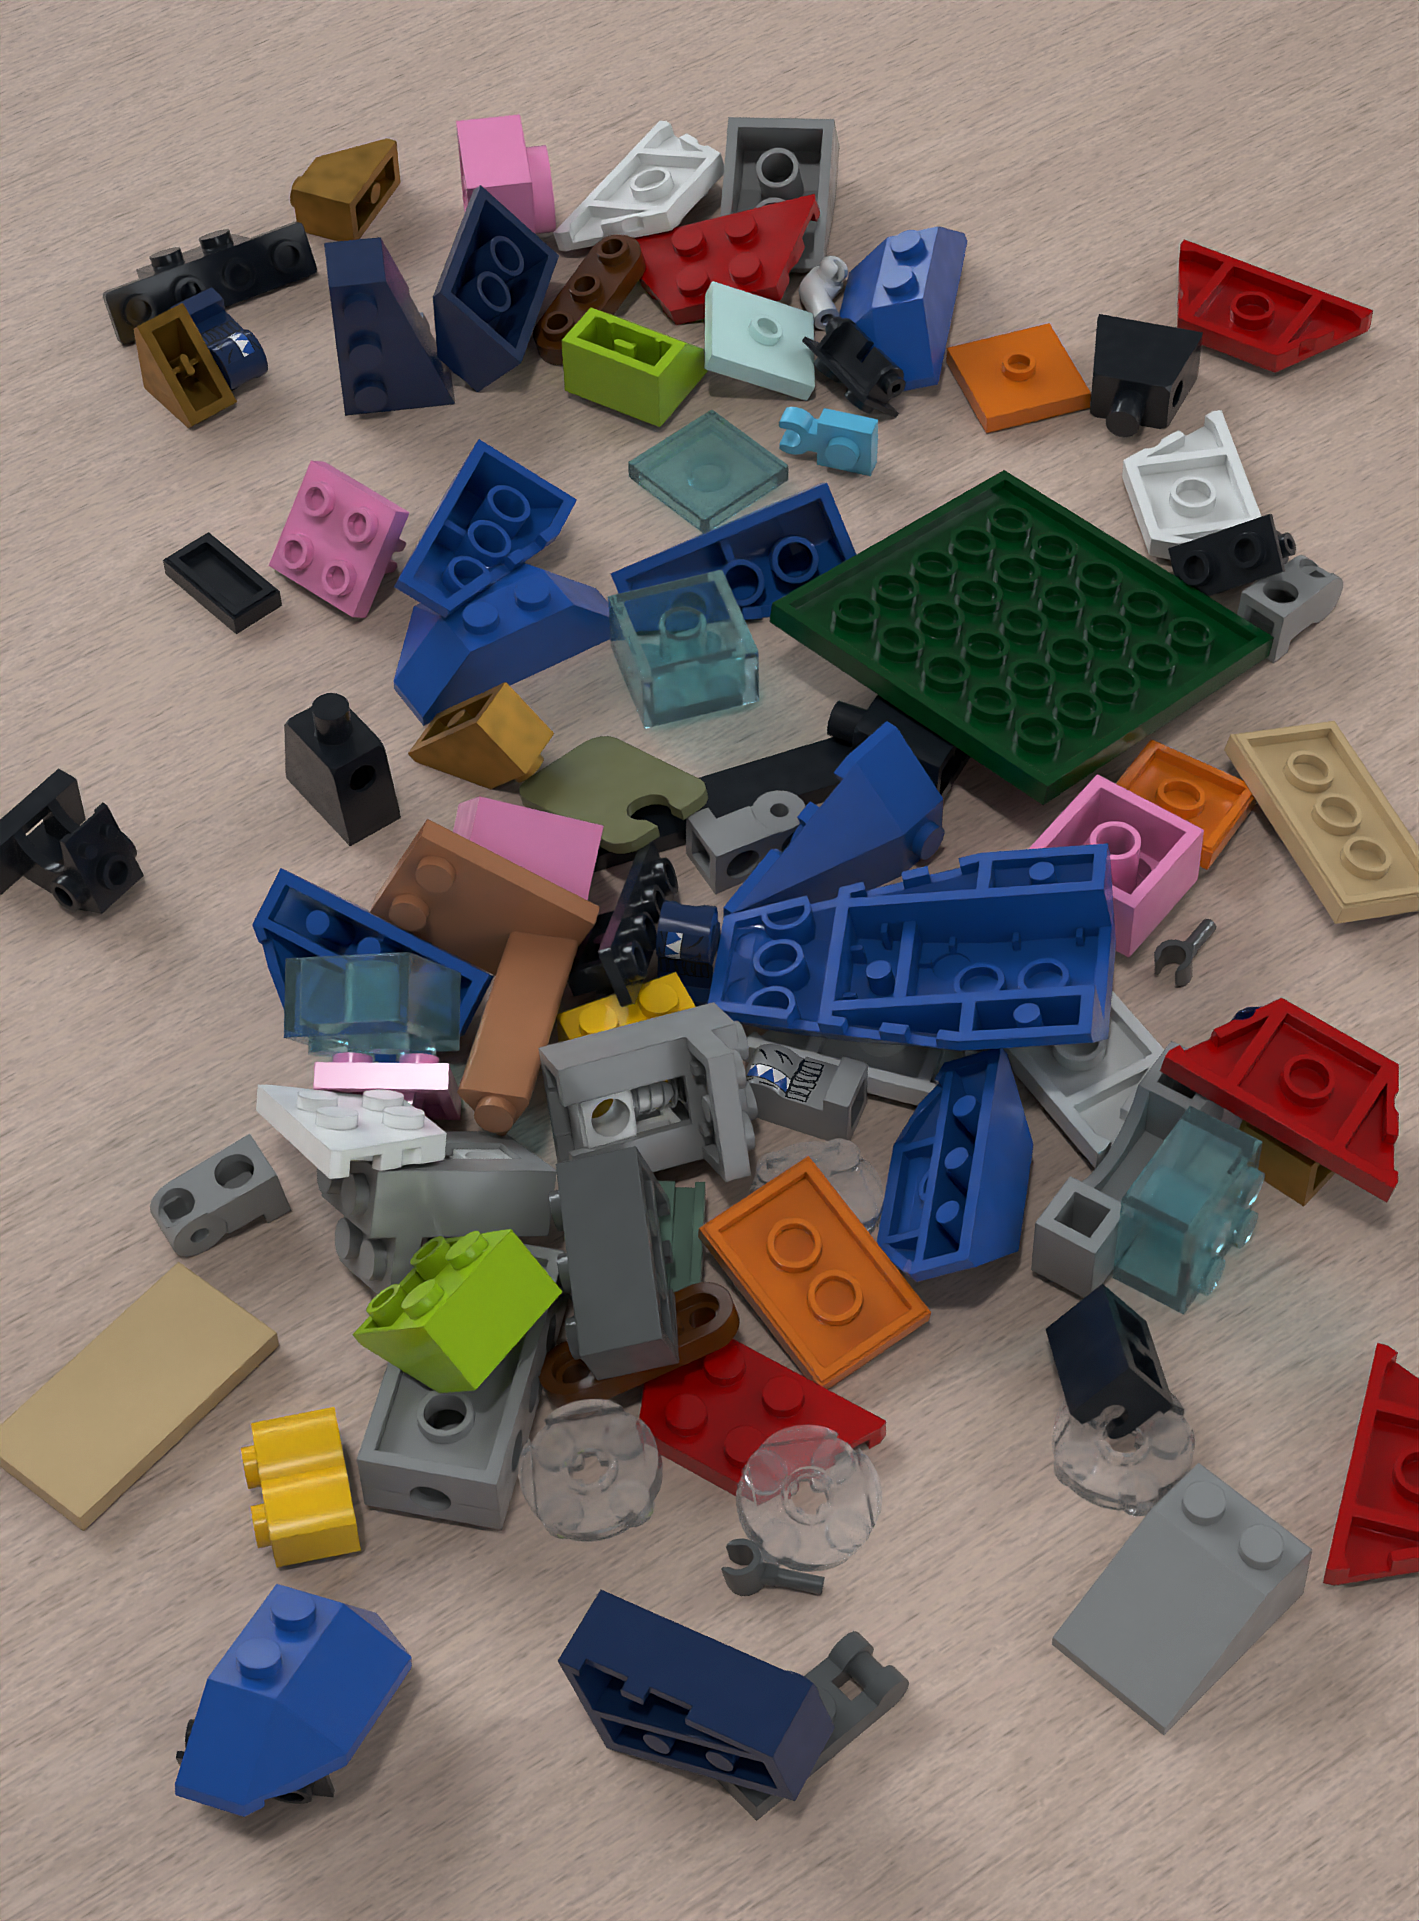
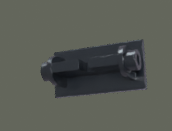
(869, 381)
(1233, 556)

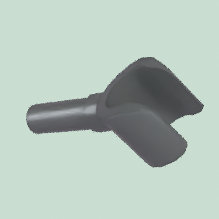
(1183, 952)
(758, 1573)

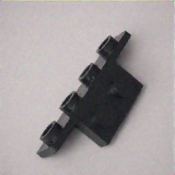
(226, 262)
(624, 940)

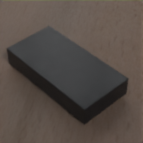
(222, 583)

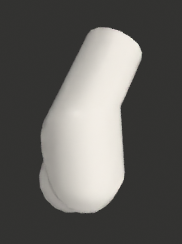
(821, 287)

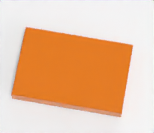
(814, 1274)

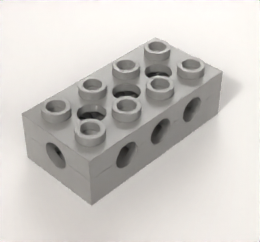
(461, 1449)

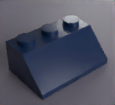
(490, 292)

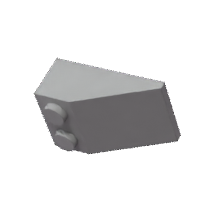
(780, 162)
(1184, 1598)

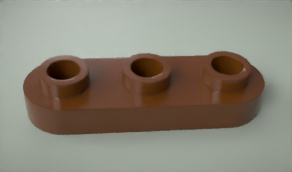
(598, 283)
(704, 1325)

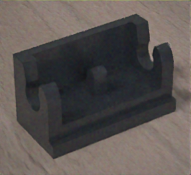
(1108, 1360)

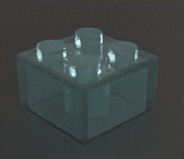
(684, 648)
(372, 1004)
(1188, 1210)

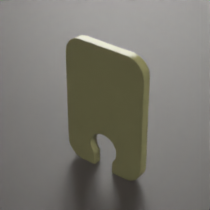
(606, 784)

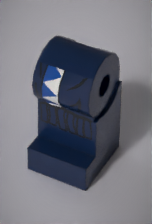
(232, 347)
(688, 946)

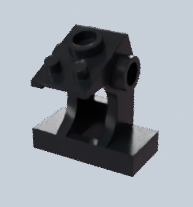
(77, 863)

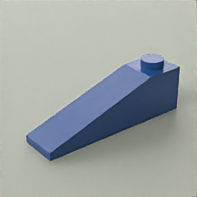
(482, 530)
(759, 552)
(865, 831)

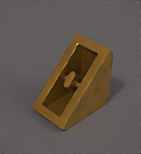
(180, 367)

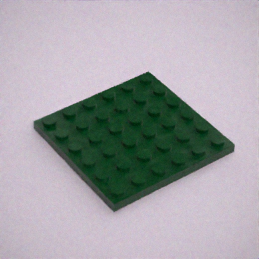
(1022, 634)

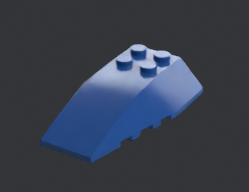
(948, 960)

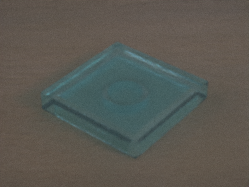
(708, 471)

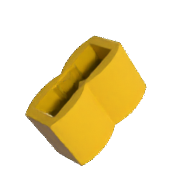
(303, 1488)

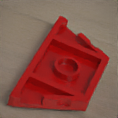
(739, 250)
(1260, 312)
(1302, 1088)
(732, 1401)
(1380, 1499)

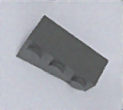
(615, 1263)

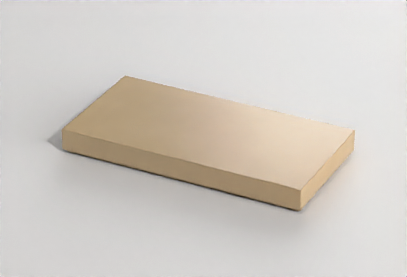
(1331, 819)
(132, 1394)

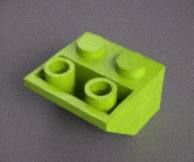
(629, 366)
(458, 1309)

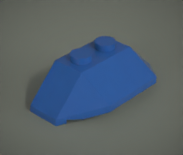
(907, 299)
(496, 638)
(313, 922)
(959, 1172)
(289, 1701)

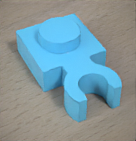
(837, 437)

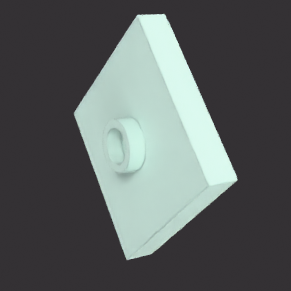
(758, 341)

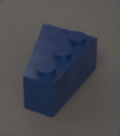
(380, 335)
(694, 1700)

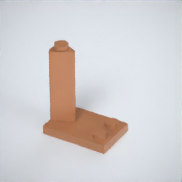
(507, 926)

